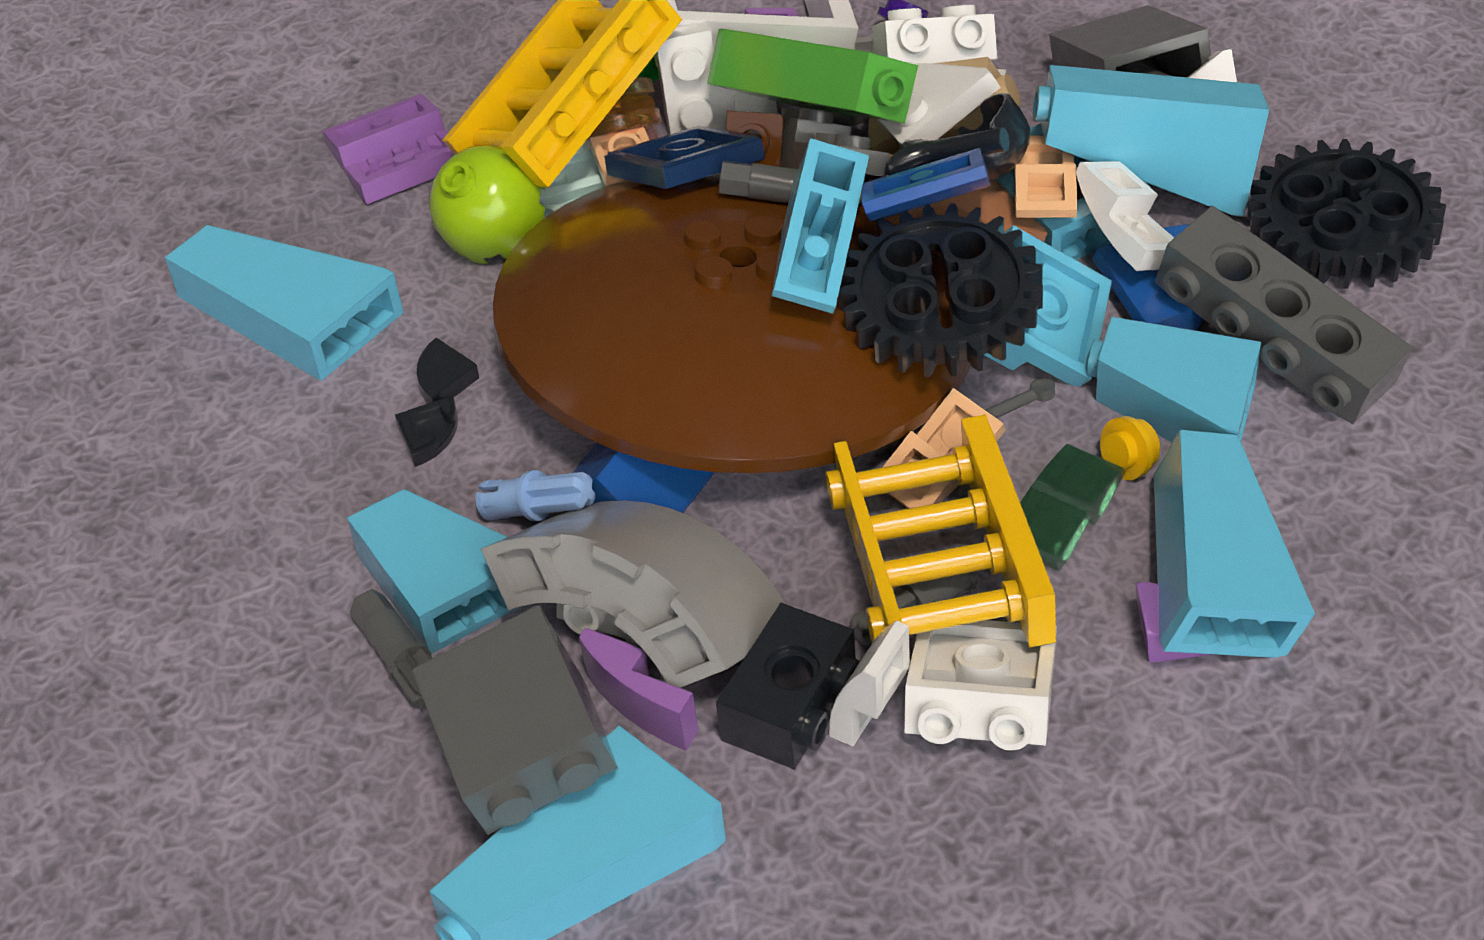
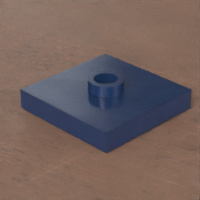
(682, 156)

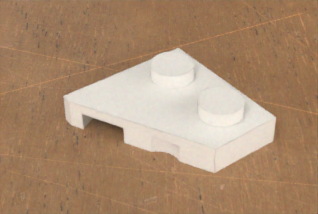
(941, 99)

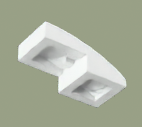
(1121, 210)
(871, 684)

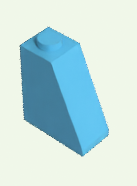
(1175, 377)
(429, 566)

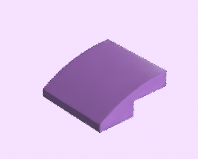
(391, 147)

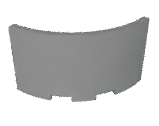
(656, 570)

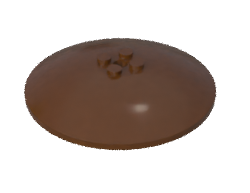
(661, 349)

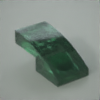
(1067, 498)

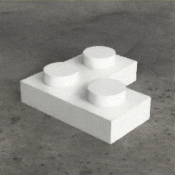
(683, 77)

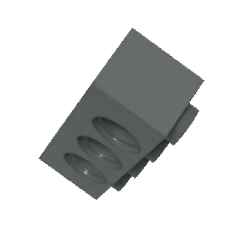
(1302, 324)

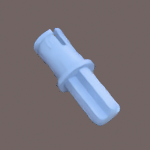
(534, 495)

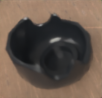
(1001, 112)

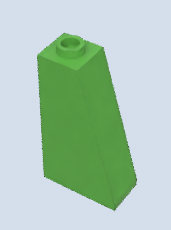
(813, 75)

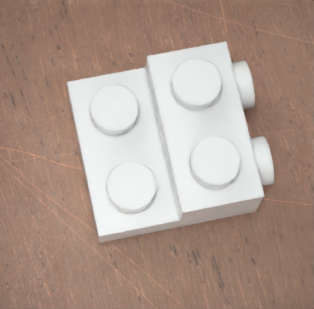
(934, 40)
(979, 685)

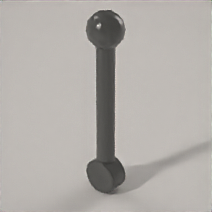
(1041, 390)

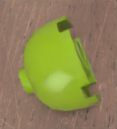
(483, 203)

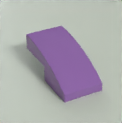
(625, 682)

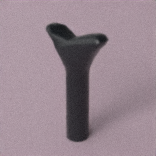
(921, 152)

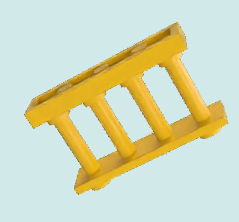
(564, 82)
(990, 504)

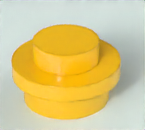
(1130, 445)

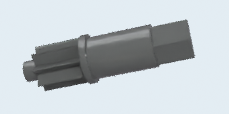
(758, 181)
(391, 640)

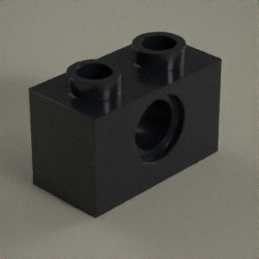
(787, 686)

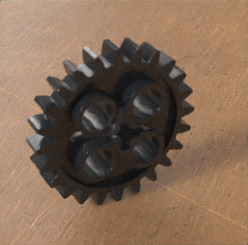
(1347, 212)
(986, 280)

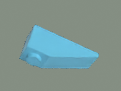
(819, 225)

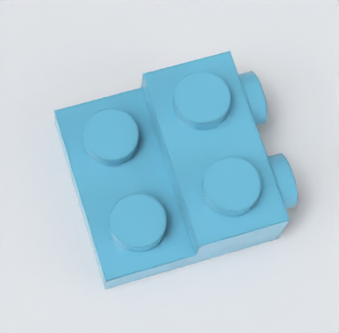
(1069, 320)

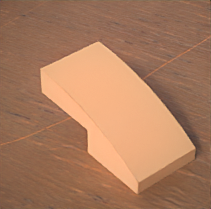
(1045, 182)
(936, 440)

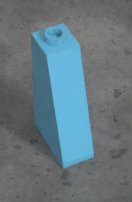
(1166, 129)
(286, 297)
(1221, 555)
(581, 851)

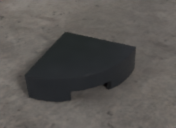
(444, 371)
(427, 428)

